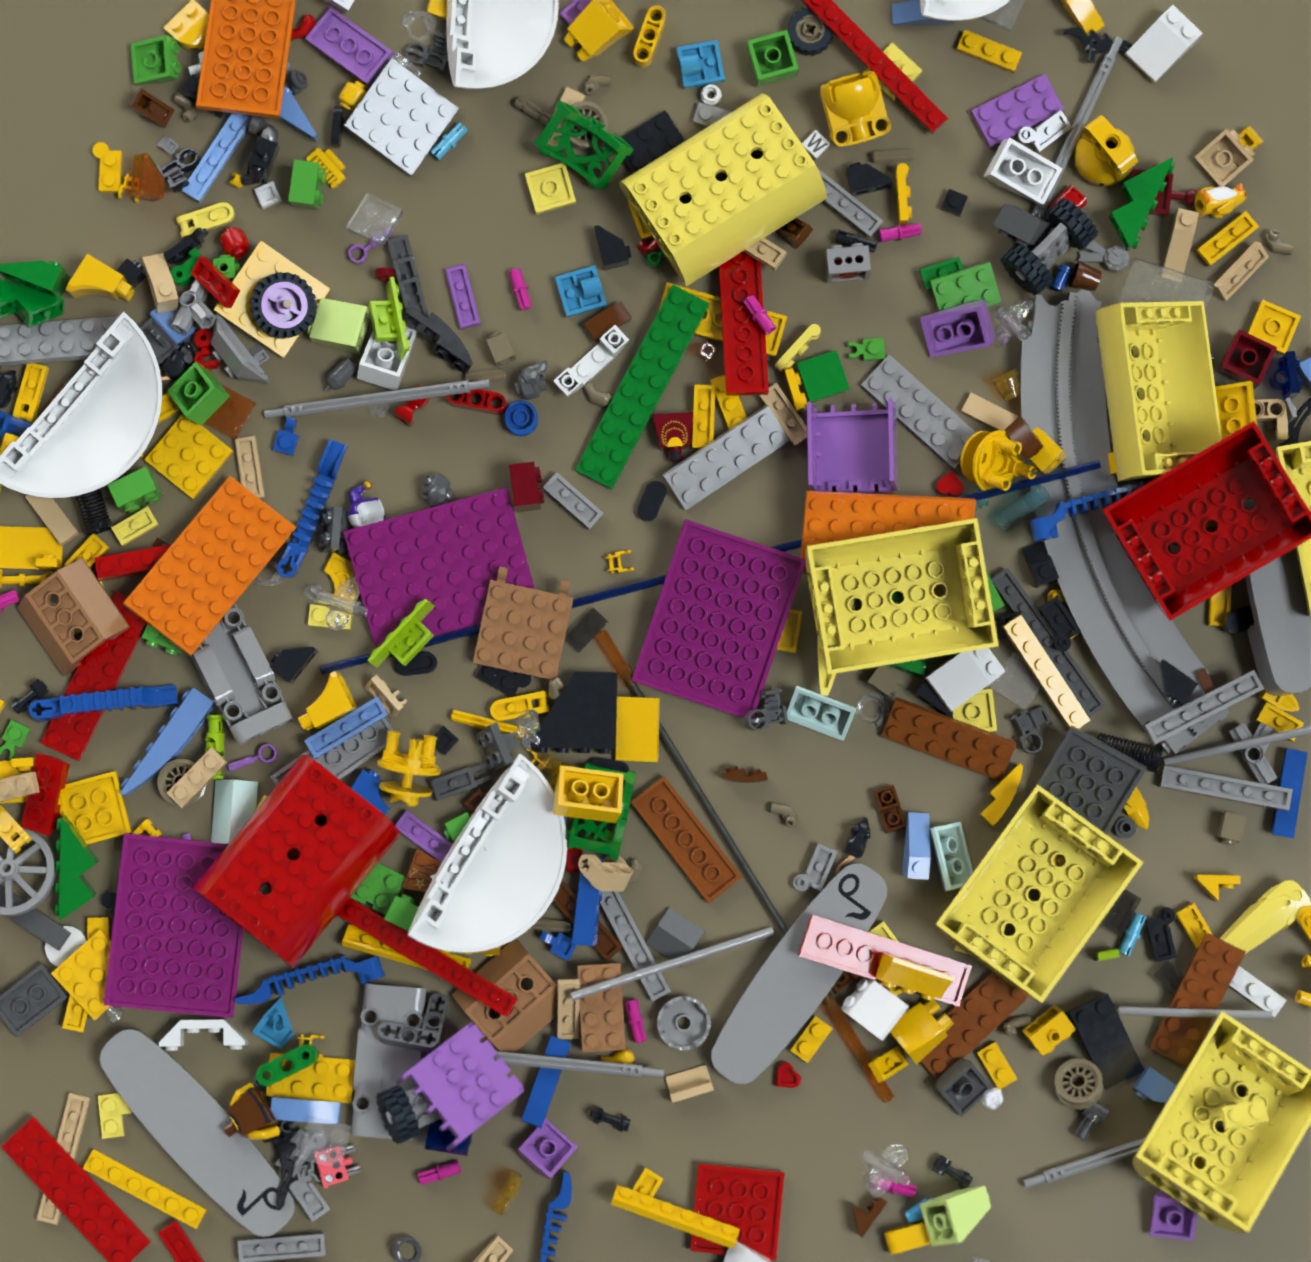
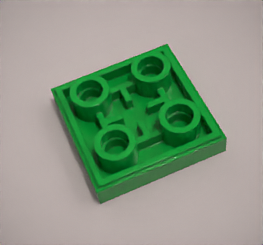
(823, 376)

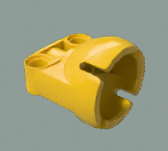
(854, 107)
(1097, 161)

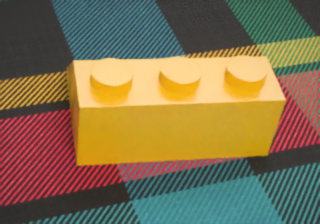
(588, 794)
(913, 977)

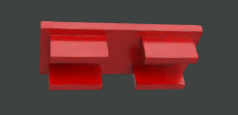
(43, 808)

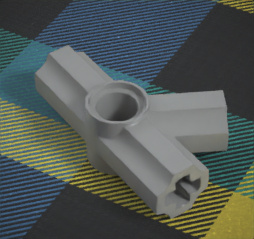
(193, 309)
(1260, 767)

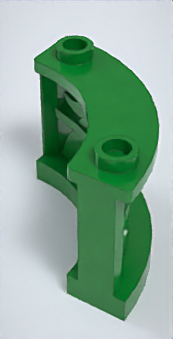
(613, 144)
(612, 838)

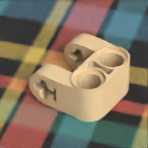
(1280, 420)
(606, 875)

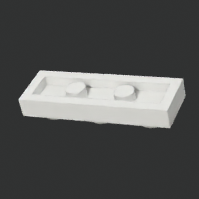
(1257, 992)

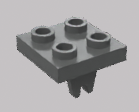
(159, 341)
(497, 747)

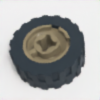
(808, 33)

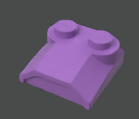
(546, 1149)
(1171, 1218)

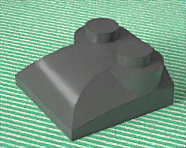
(962, 1085)

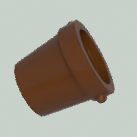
(1085, 276)

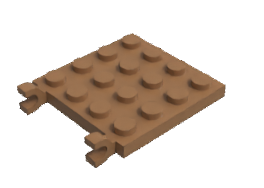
(523, 628)

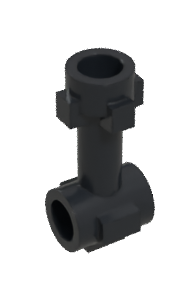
(38, 689)
(599, 1116)
(942, 1166)

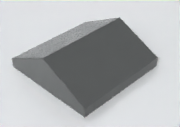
(674, 935)

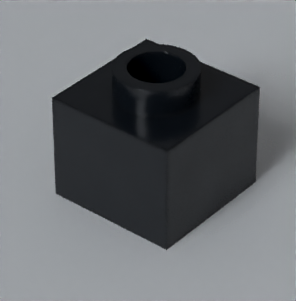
(132, 272)

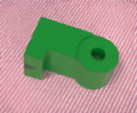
(182, 273)

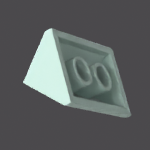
(820, 713)
(233, 807)
(951, 855)

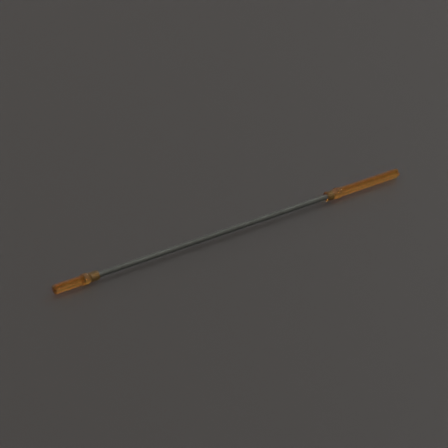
(830, 1004)

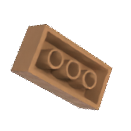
(602, 1012)

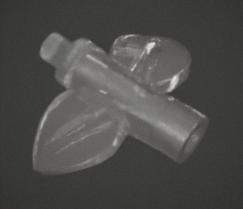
(1011, 322)
(342, 604)
(885, 1169)

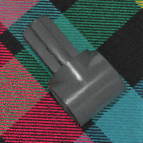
(1093, 1115)

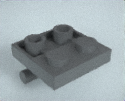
(334, 523)

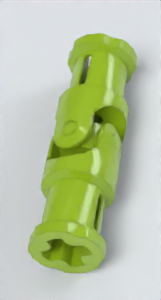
(215, 738)

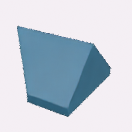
(275, 1026)

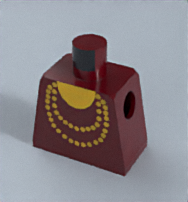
(674, 433)

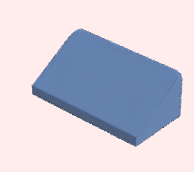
(165, 319)

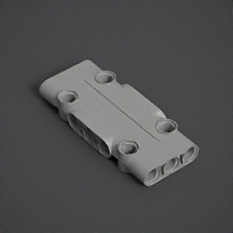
(239, 677)
(380, 1064)

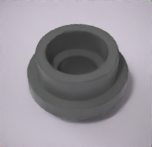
(1118, 827)

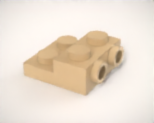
(1225, 157)

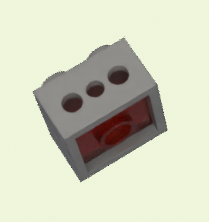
(847, 263)

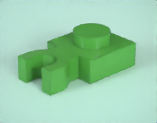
(870, 349)
(14, 735)

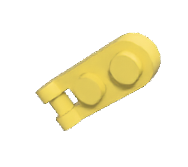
(208, 218)
(798, 347)

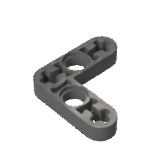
(425, 1032)

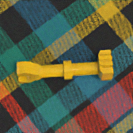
(22, 579)

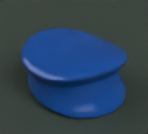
(521, 418)

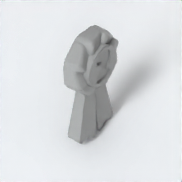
(1114, 258)

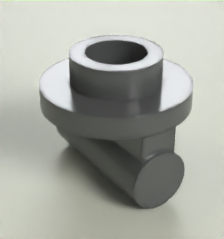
(297, 81)

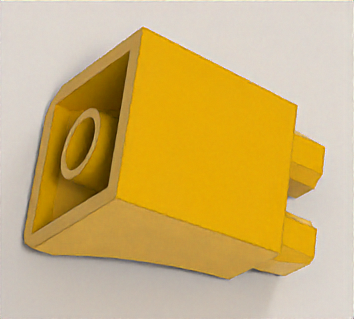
(597, 28)
(98, 279)
(331, 704)
(919, 1031)

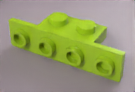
(388, 321)
(407, 638)

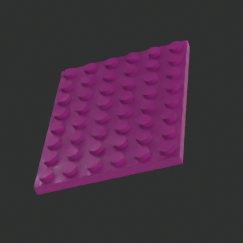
(439, 557)
(718, 619)
(166, 939)

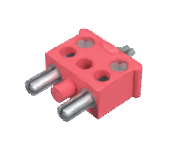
(328, 1173)

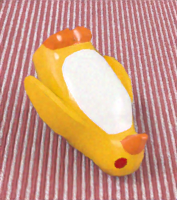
(1219, 200)

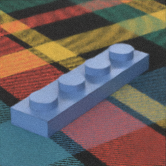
(346, 727)

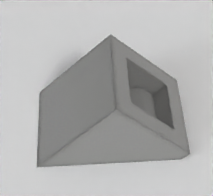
(167, 145)
(259, 354)

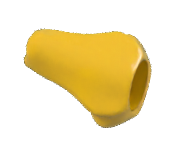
(622, 1056)

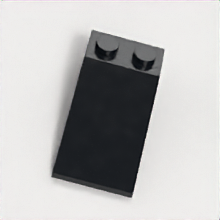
(1105, 1040)

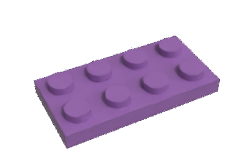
(349, 46)
(1018, 108)

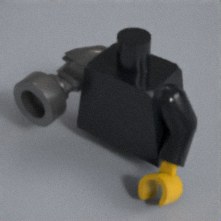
(262, 155)

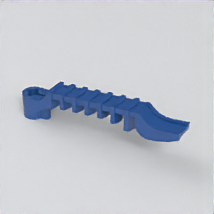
(307, 526)
(1045, 527)
(143, 696)
(367, 971)
(559, 1203)

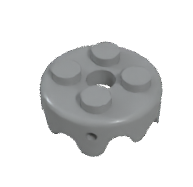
(683, 1038)

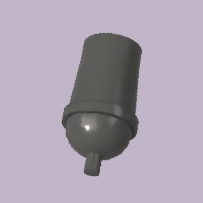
(340, 374)

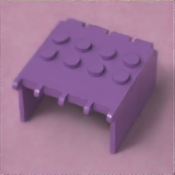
(853, 449)
(464, 1082)

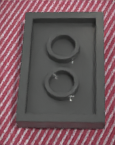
(30, 1000)

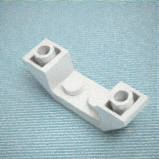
(593, 362)
(231, 1035)

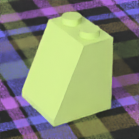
(340, 325)
(954, 1214)

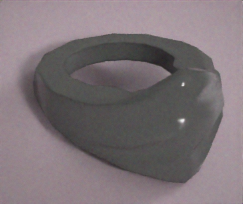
(408, 1239)

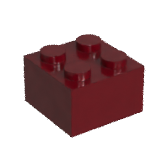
(1247, 358)
(525, 488)

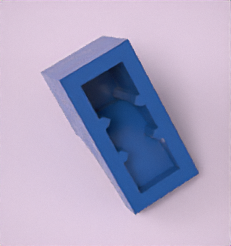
(368, 787)

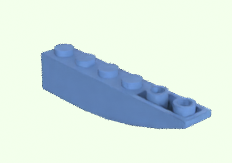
(172, 739)

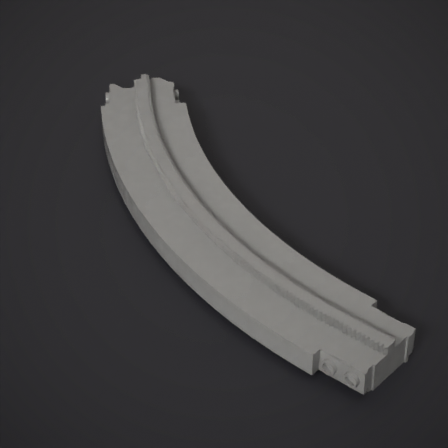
(1100, 585)

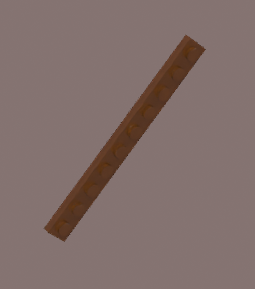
(567, 900)

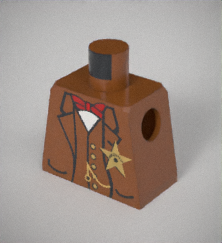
(421, 872)

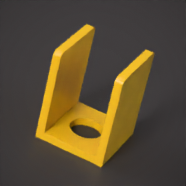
(1050, 455)

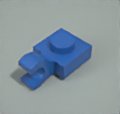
(286, 440)
(561, 945)

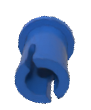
(1061, 277)

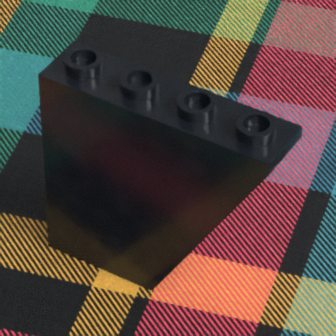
(582, 716)

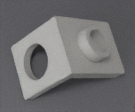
(1291, 412)

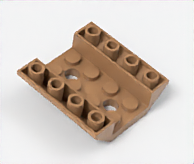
(81, 605)
(532, 1011)

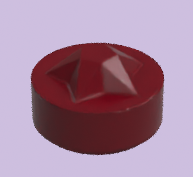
(384, 273)

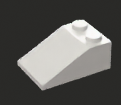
(1164, 43)
(1022, 171)
(382, 364)
(964, 676)
(874, 1007)

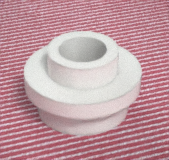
(710, 89)

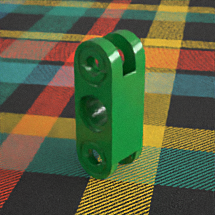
(275, 1066)

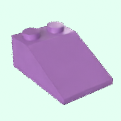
(958, 329)

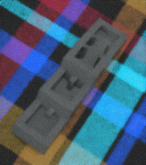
(407, 274)
(38, 923)

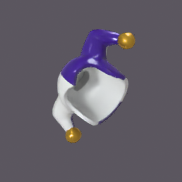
(364, 510)

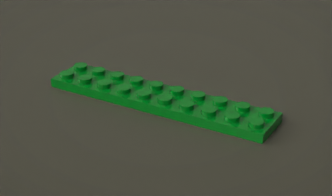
(642, 387)

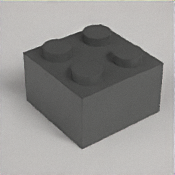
(1022, 225)

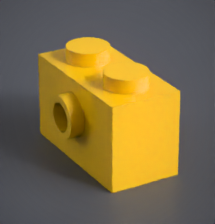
(1049, 1030)

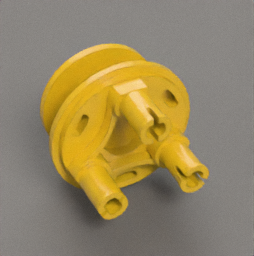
(993, 460)
(409, 764)

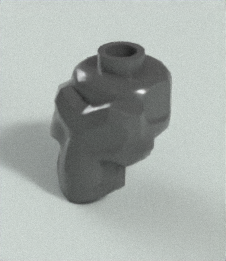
(531, 381)
(436, 489)

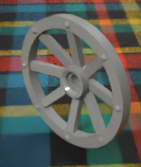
(16, 871)

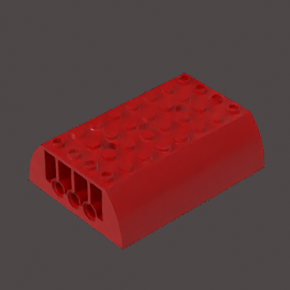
(1205, 490)
(318, 883)

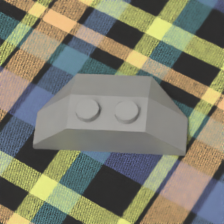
(235, 355)

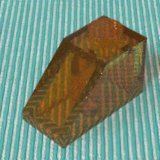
(146, 179)

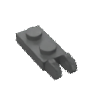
(458, 782)

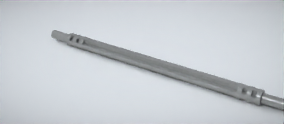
(1081, 119)
(377, 398)
(578, 1065)
(1088, 1162)

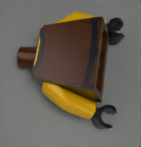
(252, 1115)

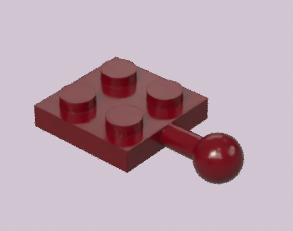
(1164, 199)

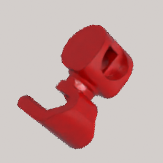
(203, 343)
(405, 412)

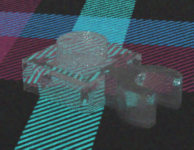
(527, 727)

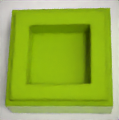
(1107, 954)

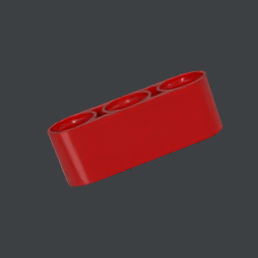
(484, 406)

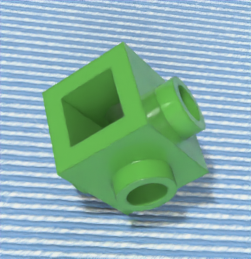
(229, 262)

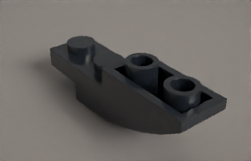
(447, 343)

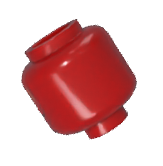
(234, 242)

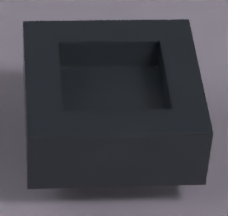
(954, 202)
(445, 740)

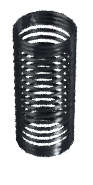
(98, 526)
(1152, 762)

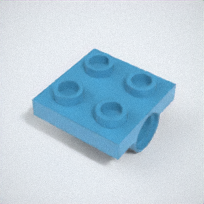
(700, 64)
(581, 291)

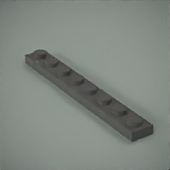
(1017, 601)

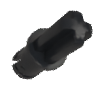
(848, 239)

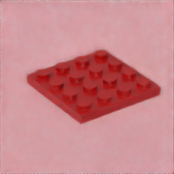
(741, 1199)

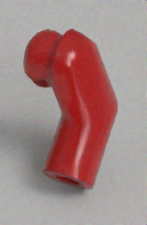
(305, 28)
(646, 248)

